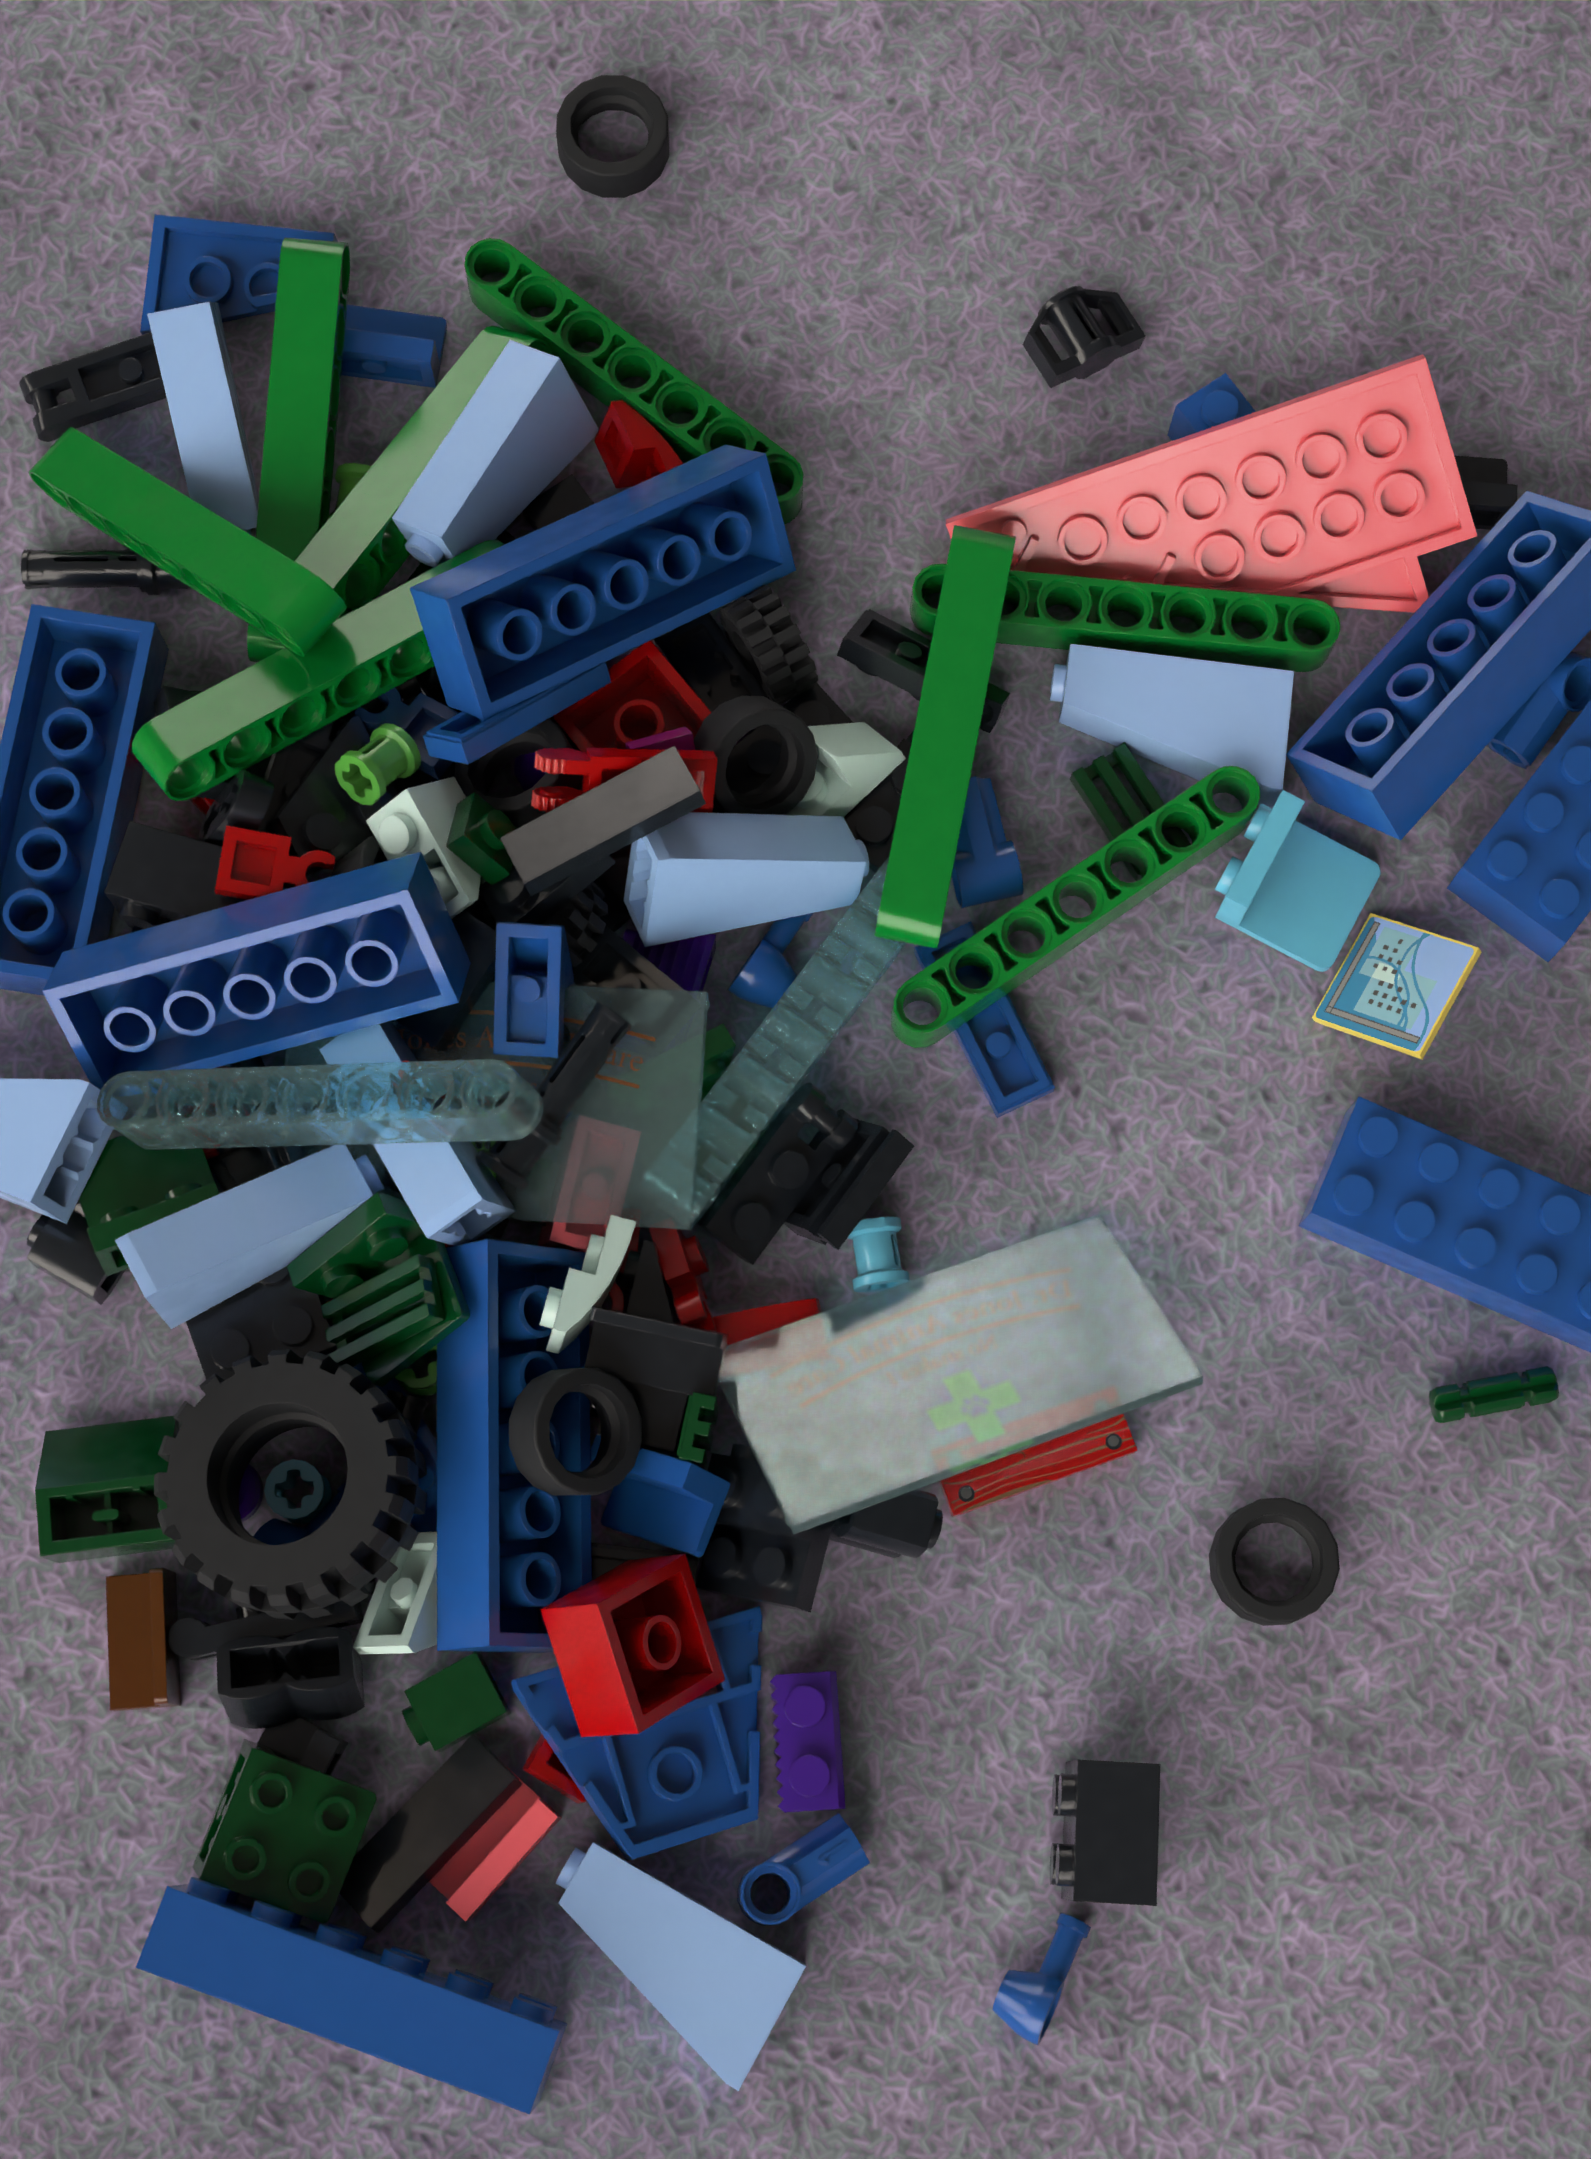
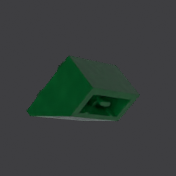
(100, 1490)

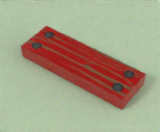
(1039, 1465)

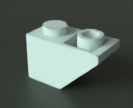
(421, 822)

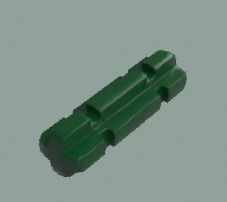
(1493, 1394)

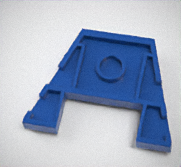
(679, 1775)

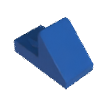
(530, 989)

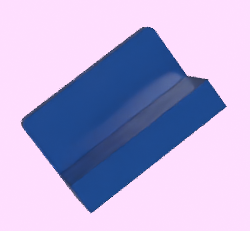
(393, 346)
(665, 1502)

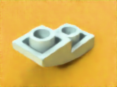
(569, 1309)

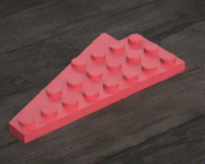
(1286, 501)

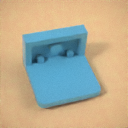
(1295, 886)

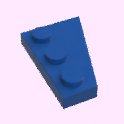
(216, 263)

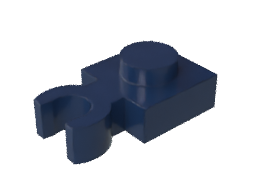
(416, 720)

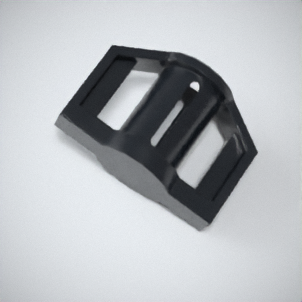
(1081, 334)

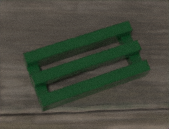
(1103, 768)
(381, 1301)
(697, 1430)

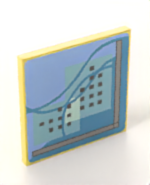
(1396, 985)

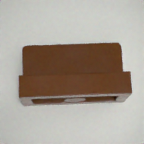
(141, 1663)

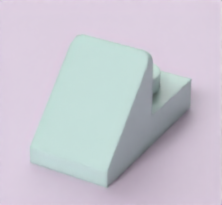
(848, 768)
(405, 1607)

